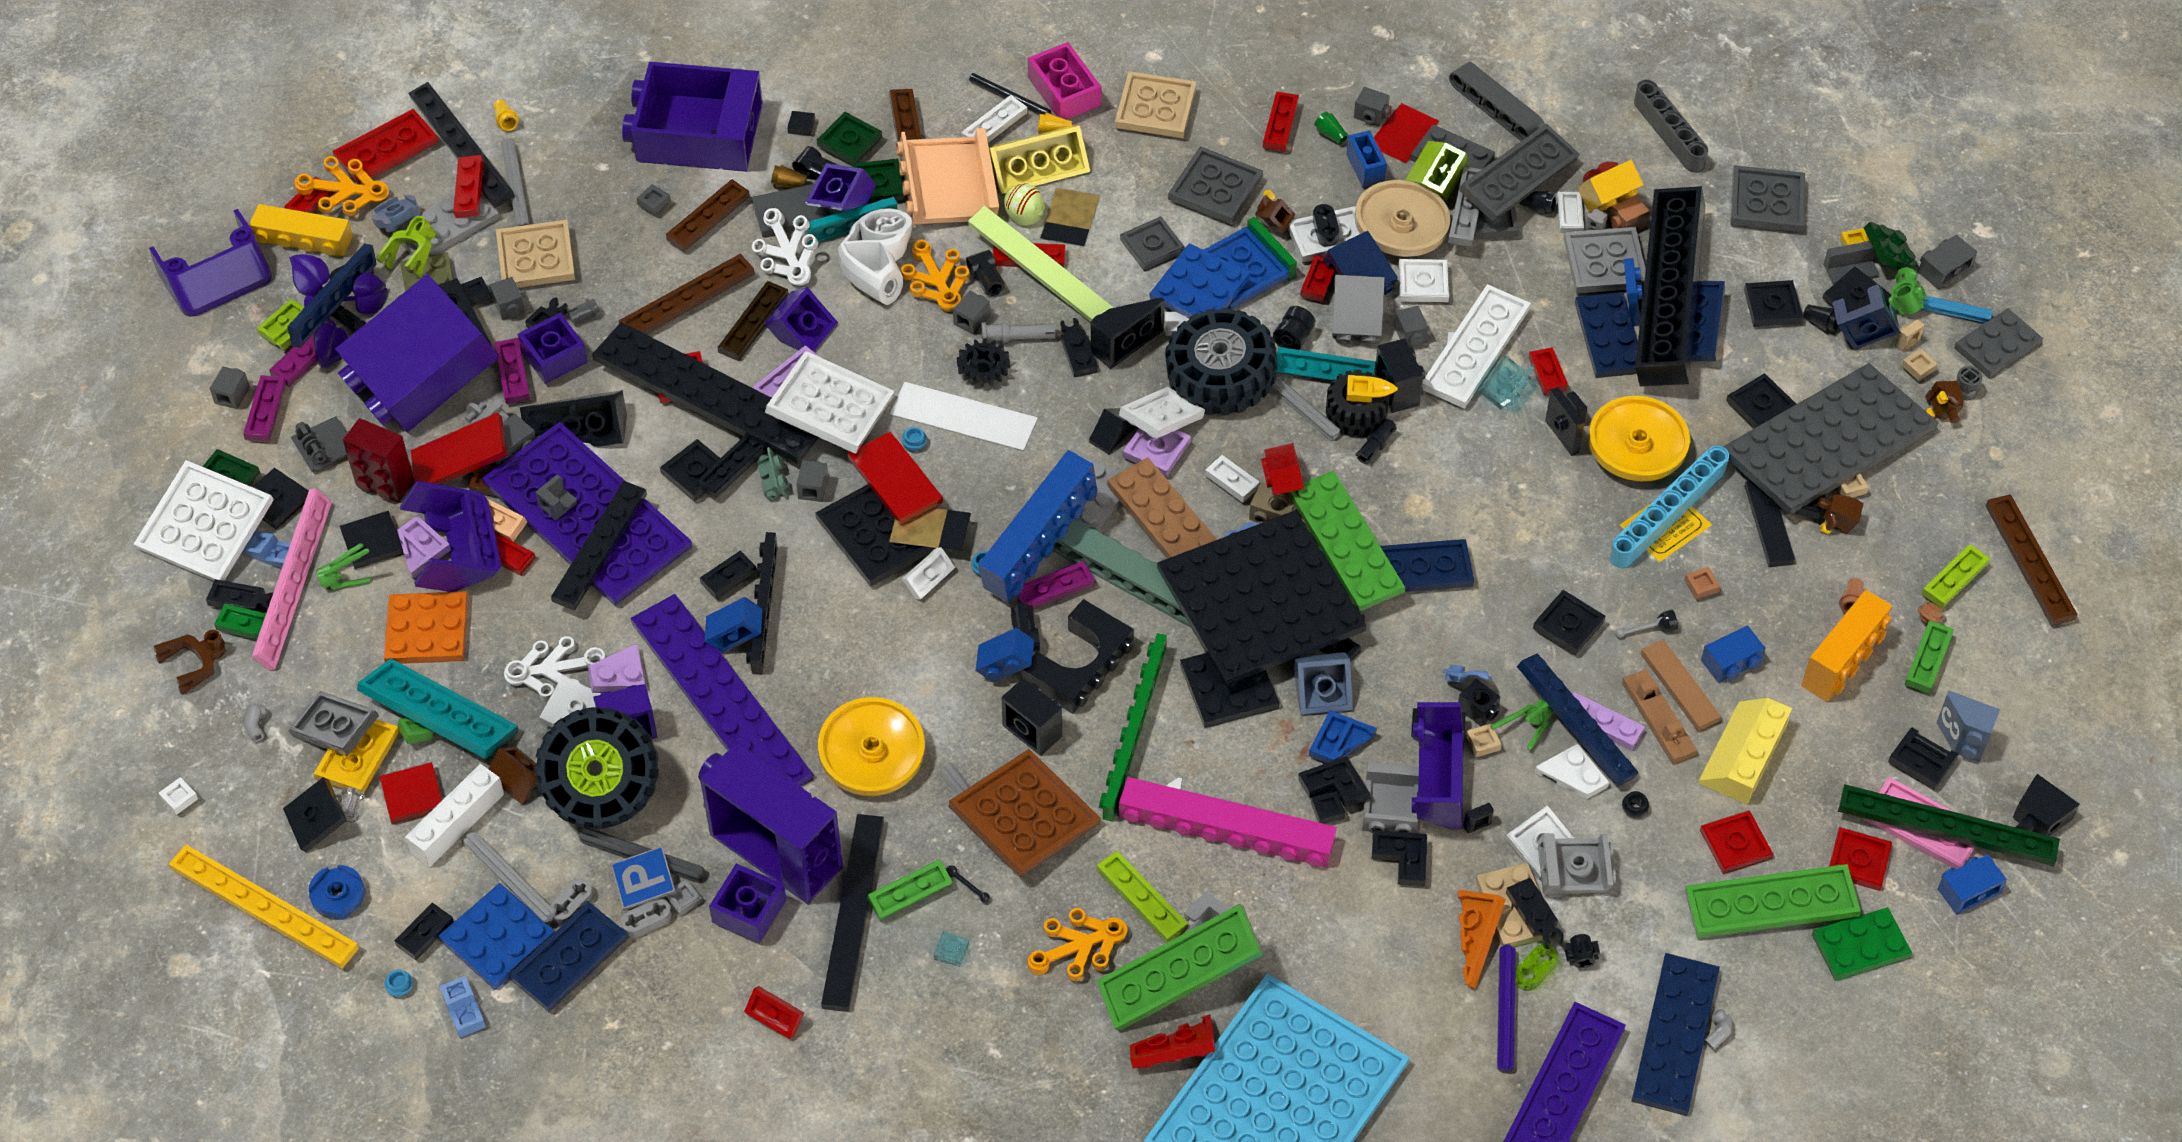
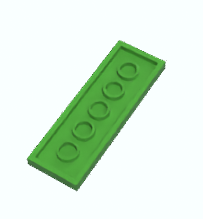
(1347, 541)
(1772, 901)
(1179, 967)

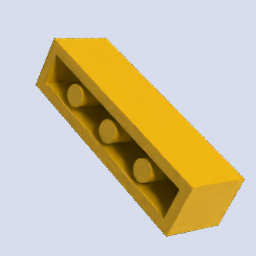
(301, 230)

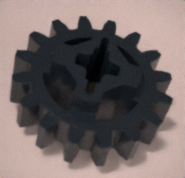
(983, 362)

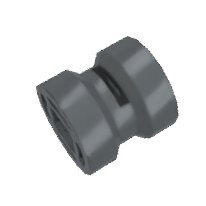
(1969, 381)

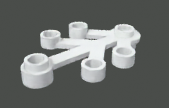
(788, 248)
(549, 667)

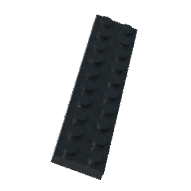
(701, 390)

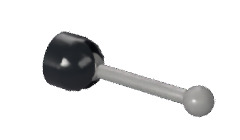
(1664, 621)

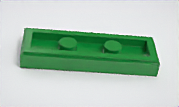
(1273, 246)

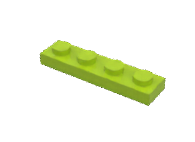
(1142, 897)

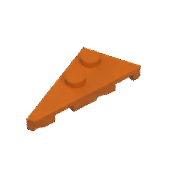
(1478, 923)

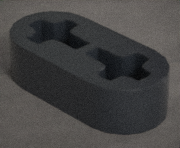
(1321, 225)

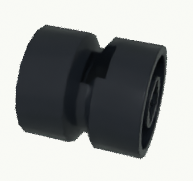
(1294, 328)

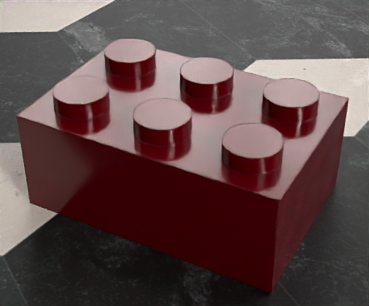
(378, 460)

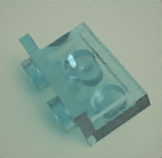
(1505, 382)

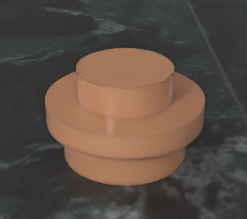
(1930, 612)

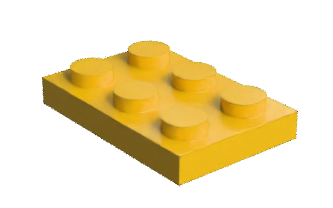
(363, 761)

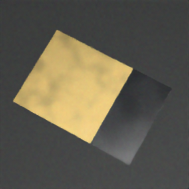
(1070, 217)
(933, 529)

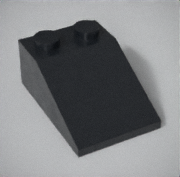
(1125, 330)

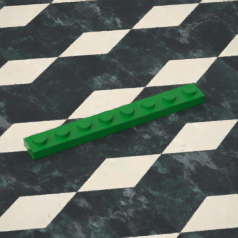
(1130, 735)

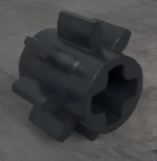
(1582, 951)

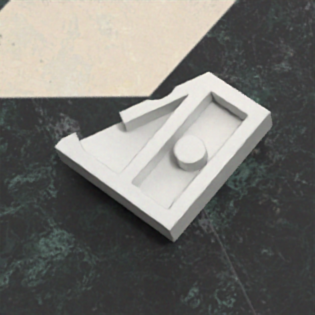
(1574, 772)

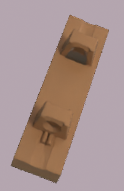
(1659, 717)

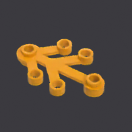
(344, 188)
(946, 297)
(1079, 943)

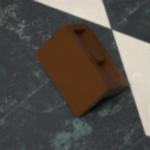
(515, 772)

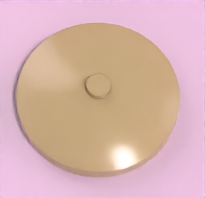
(1403, 217)

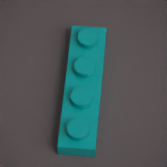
(841, 223)
(1319, 364)

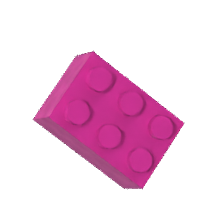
(1064, 81)

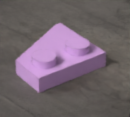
(420, 545)
(616, 671)

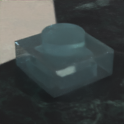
(951, 949)

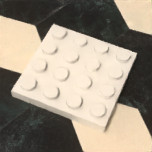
(829, 402)
(203, 521)

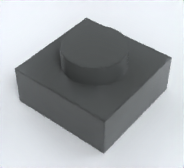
(653, 199)

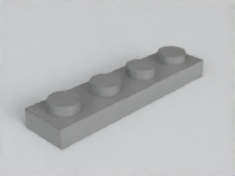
(1465, 215)

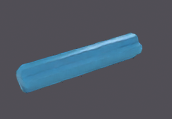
(1957, 309)

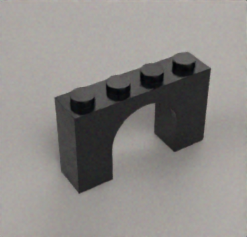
(1074, 685)

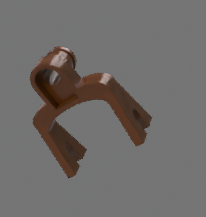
(206, 650)

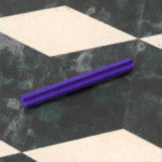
(1506, 1008)

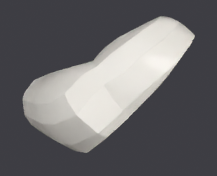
(872, 250)

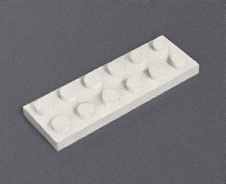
(1475, 346)

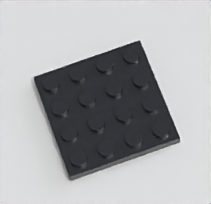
(863, 531)

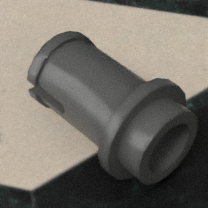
(583, 311)

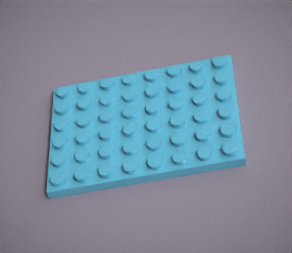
(1283, 1076)

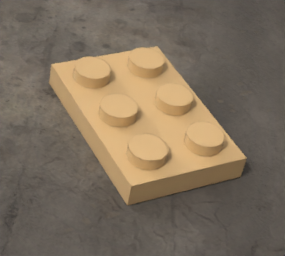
(1510, 926)

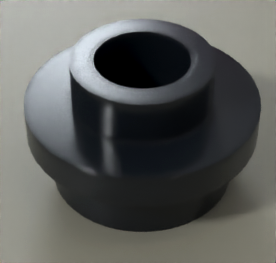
(1635, 798)

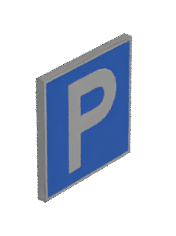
(643, 878)

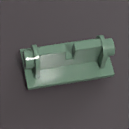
(772, 467)

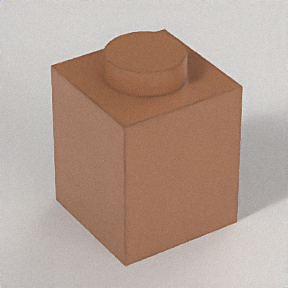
(1629, 214)

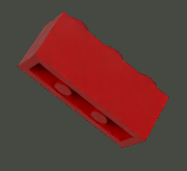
(1282, 469)

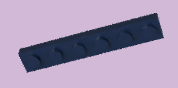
(330, 296)
(1577, 719)

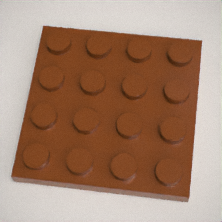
(1024, 812)

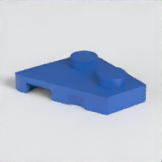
(1634, 291)
(1340, 737)

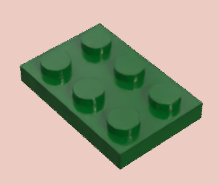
(1861, 944)

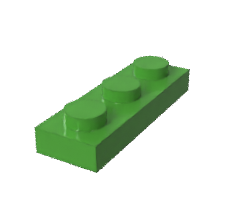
(1929, 657)
(909, 889)

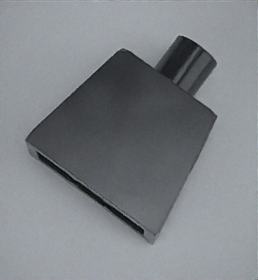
(2044, 808)

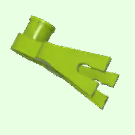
(417, 232)

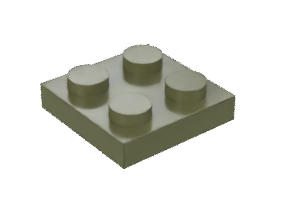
(436, 266)

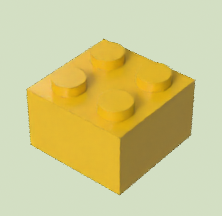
(1610, 186)

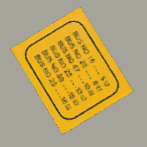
(1677, 535)

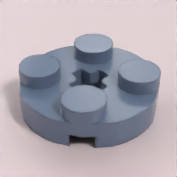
(395, 212)

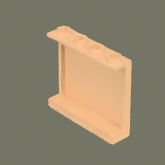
(947, 178)

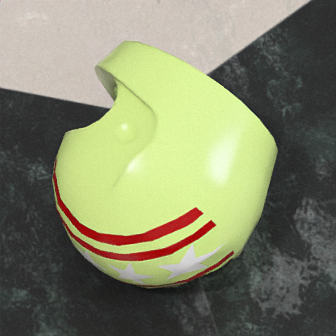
(1024, 204)

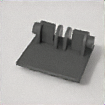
(320, 443)

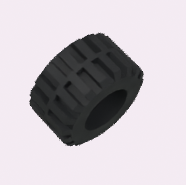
(1350, 417)

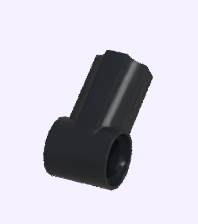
(810, 162)
(984, 269)
(1023, 619)

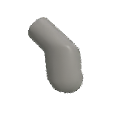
(251, 720)
(1722, 1030)

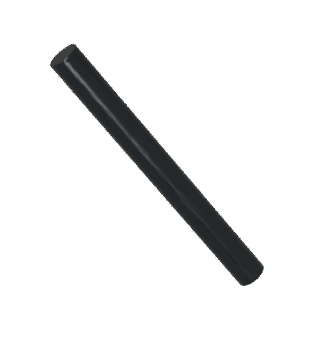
(1003, 92)

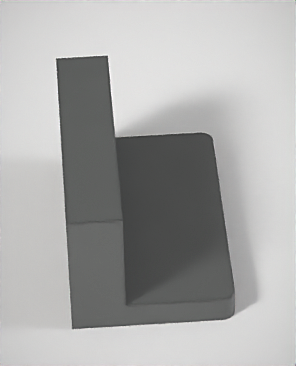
(1842, 259)

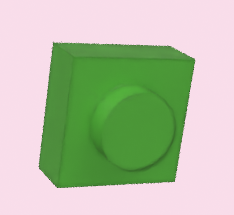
(413, 731)

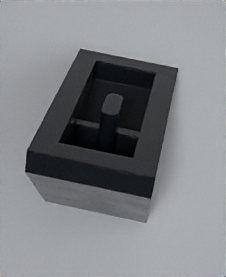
(1110, 430)

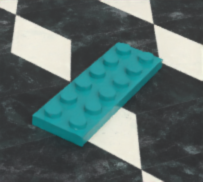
(437, 708)

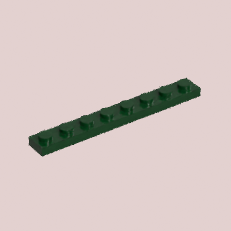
(1949, 825)

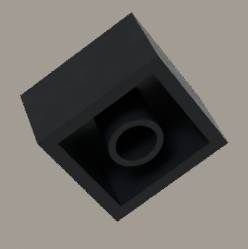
(1398, 365)
(1032, 716)

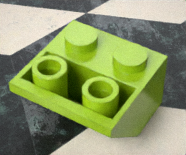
(1439, 168)

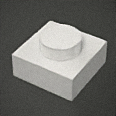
(178, 795)

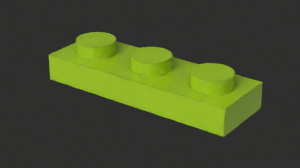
(1955, 576)

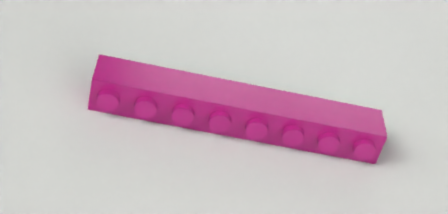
(1227, 822)

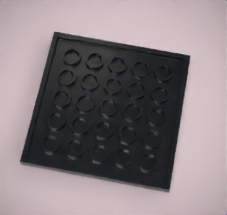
(1261, 597)

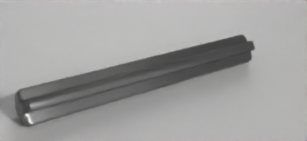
(629, 849)

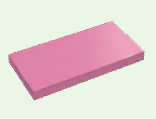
(1947, 851)

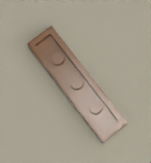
(1681, 685)

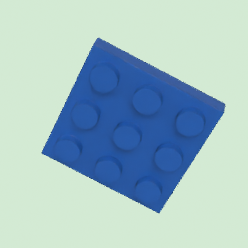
(1251, 255)
(1199, 282)
(495, 935)

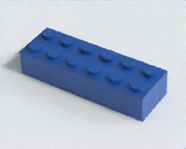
(1038, 526)

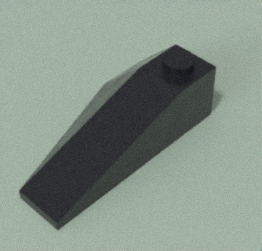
(591, 418)

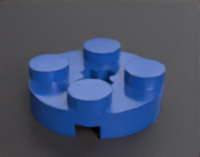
(342, 904)

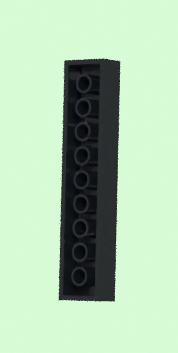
(1670, 287)

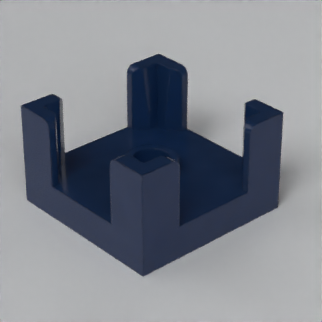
(1867, 323)

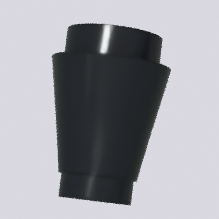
(1540, 201)
(1821, 316)

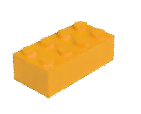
(1847, 646)

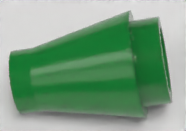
(1330, 127)

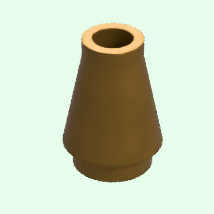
(787, 178)

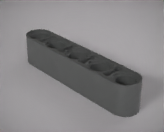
(1495, 101)
(1671, 126)

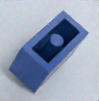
(1366, 158)
(733, 624)
(1733, 654)
(1004, 655)
(1971, 883)

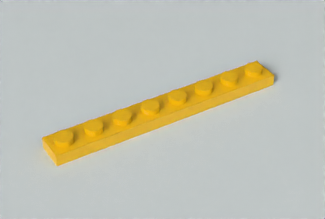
(264, 906)

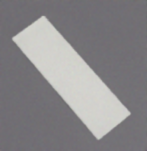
(963, 415)

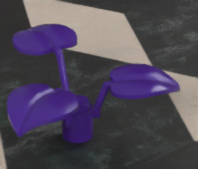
(308, 277)

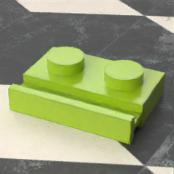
(275, 327)

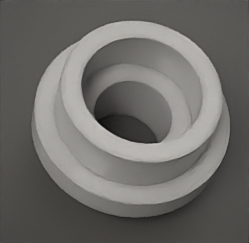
(1582, 870)

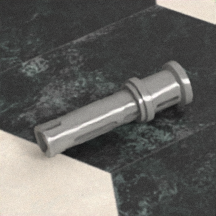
(1006, 332)

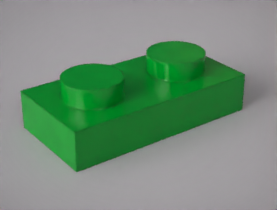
(240, 621)

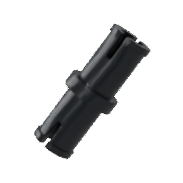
(1376, 441)

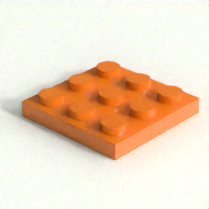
(426, 627)

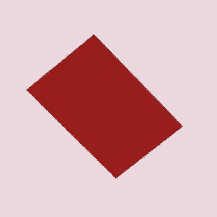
(1403, 132)

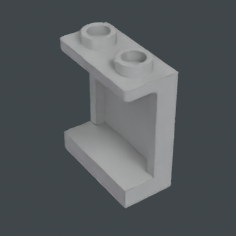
(1358, 307)
(1390, 798)
(1553, 869)

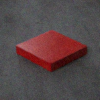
(410, 792)
(1736, 842)
(1864, 855)

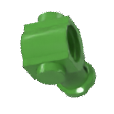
(1907, 294)

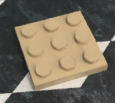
(1155, 104)
(536, 253)

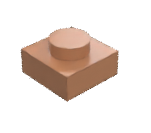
(1702, 583)

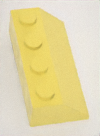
(1039, 158)
(1746, 748)

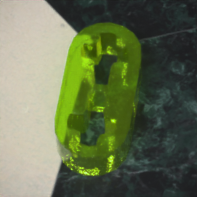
(1540, 971)

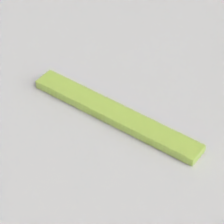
(1038, 264)

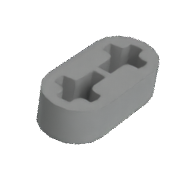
(568, 900)
(646, 918)

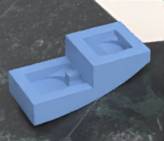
(267, 549)
(462, 1006)

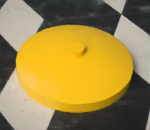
(1639, 438)
(871, 746)

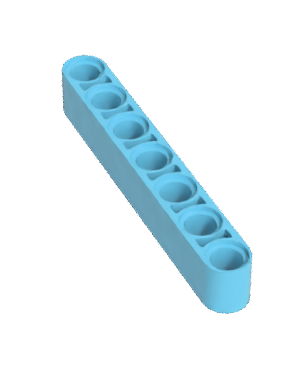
(1669, 506)

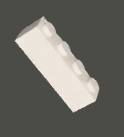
(454, 815)

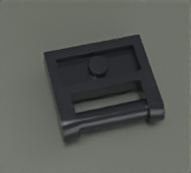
(1921, 763)

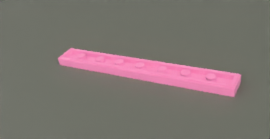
(291, 579)

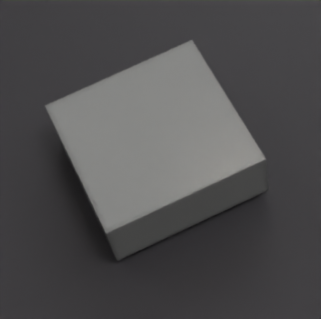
(684, 898)

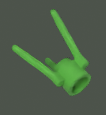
(330, 573)
(1536, 714)

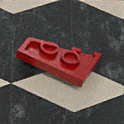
(1184, 1043)

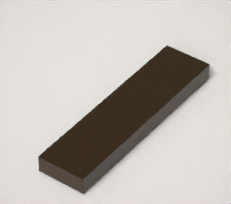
(752, 321)

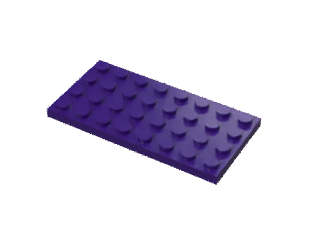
(645, 545)

